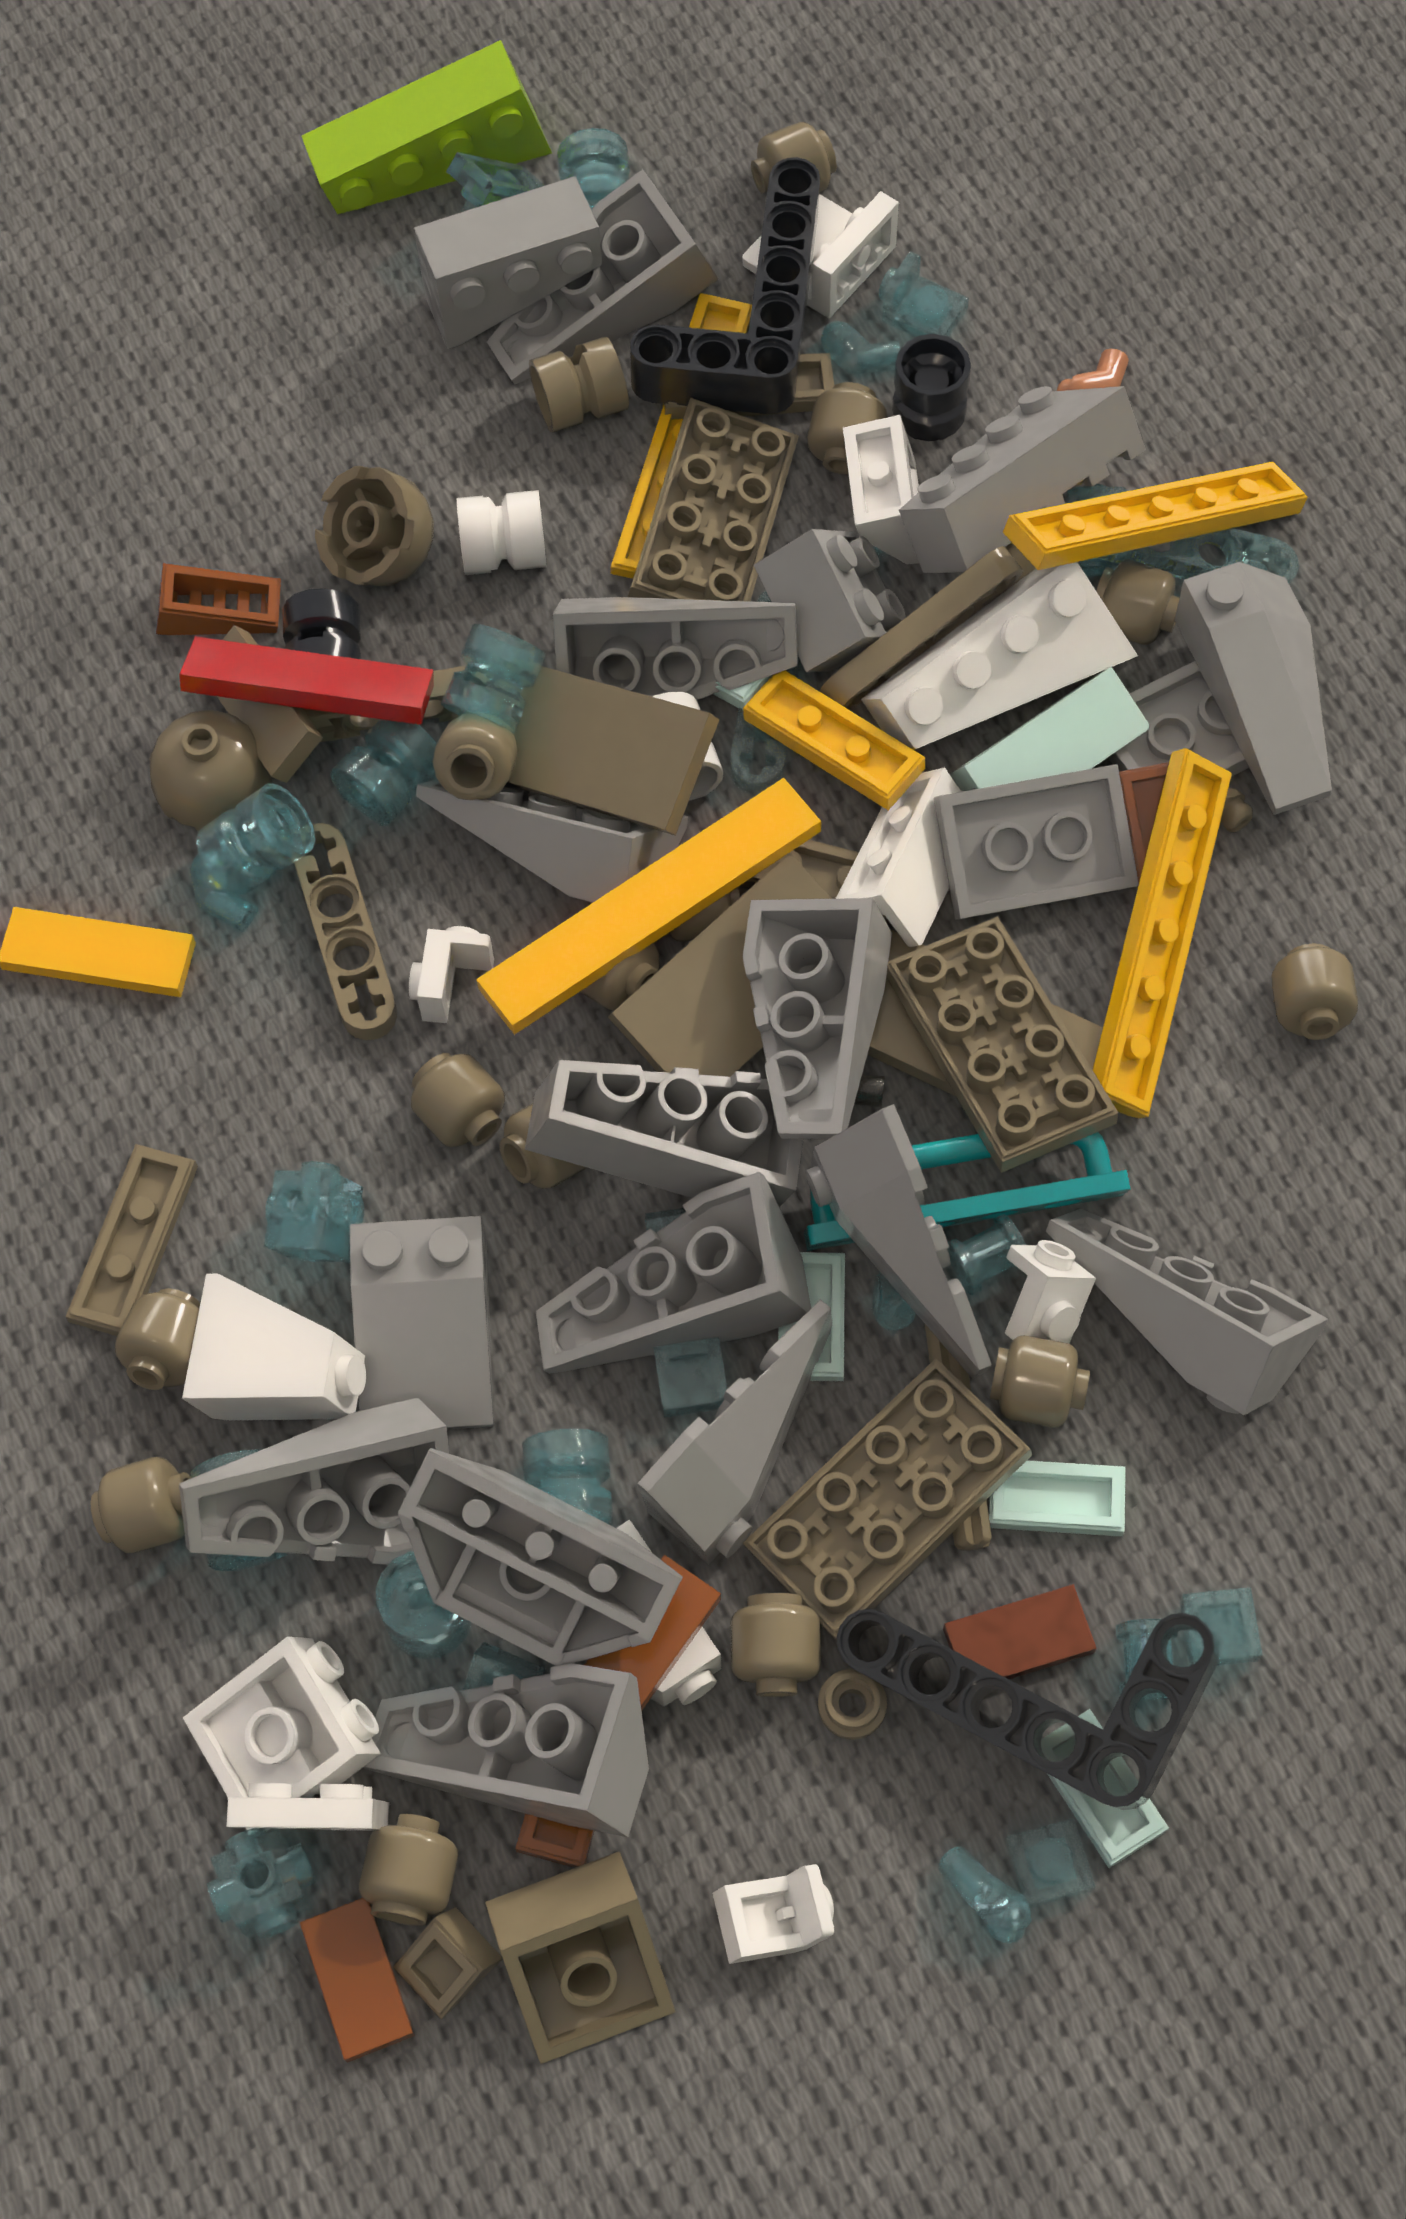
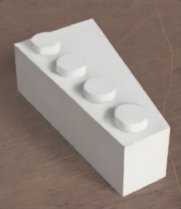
(1012, 651)

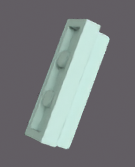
(1062, 738)

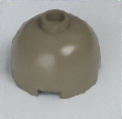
(374, 527)
(205, 767)

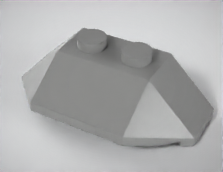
(531, 1563)

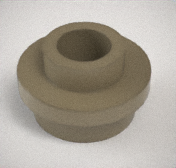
(848, 1682)

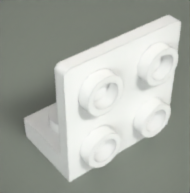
(845, 249)

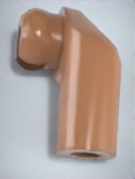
(1108, 373)

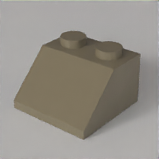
(580, 1957)

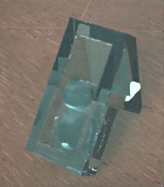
(489, 179)

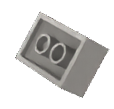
(424, 1316)

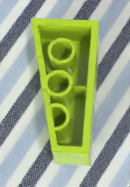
(415, 132)

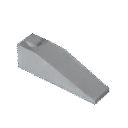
(644, 275)
(674, 643)
(1262, 675)
(564, 845)
(816, 998)
(876, 1198)
(708, 1274)
(1214, 1335)
(718, 1471)
(537, 1745)

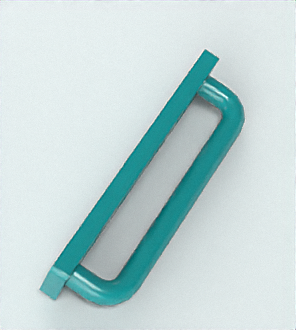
(1098, 1185)

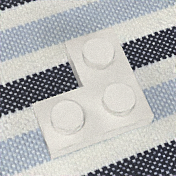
(336, 1809)

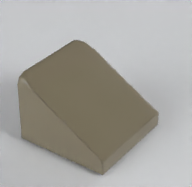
(447, 1961)

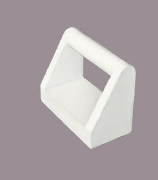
(881, 483)

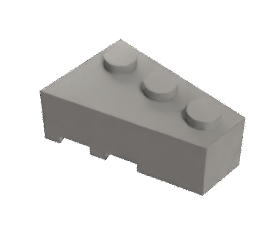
(505, 257)

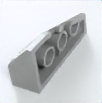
(317, 1491)

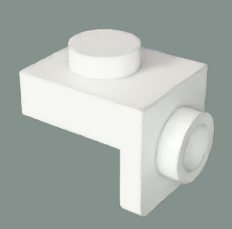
(443, 953)
(1051, 1294)
(774, 1915)

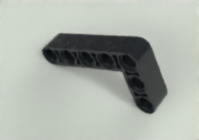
(757, 367)
(1033, 1714)

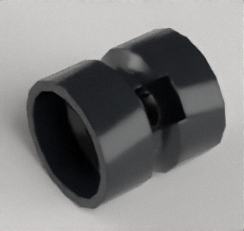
(931, 386)
(322, 623)

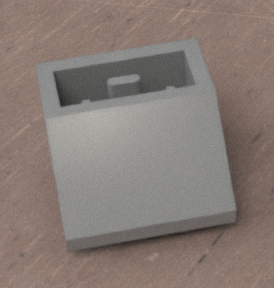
(836, 595)

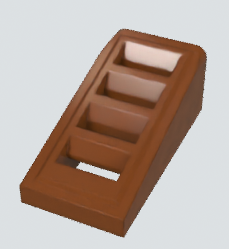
(195, 619)

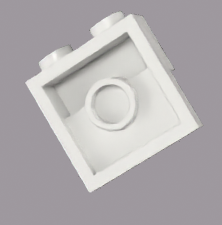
(285, 1723)

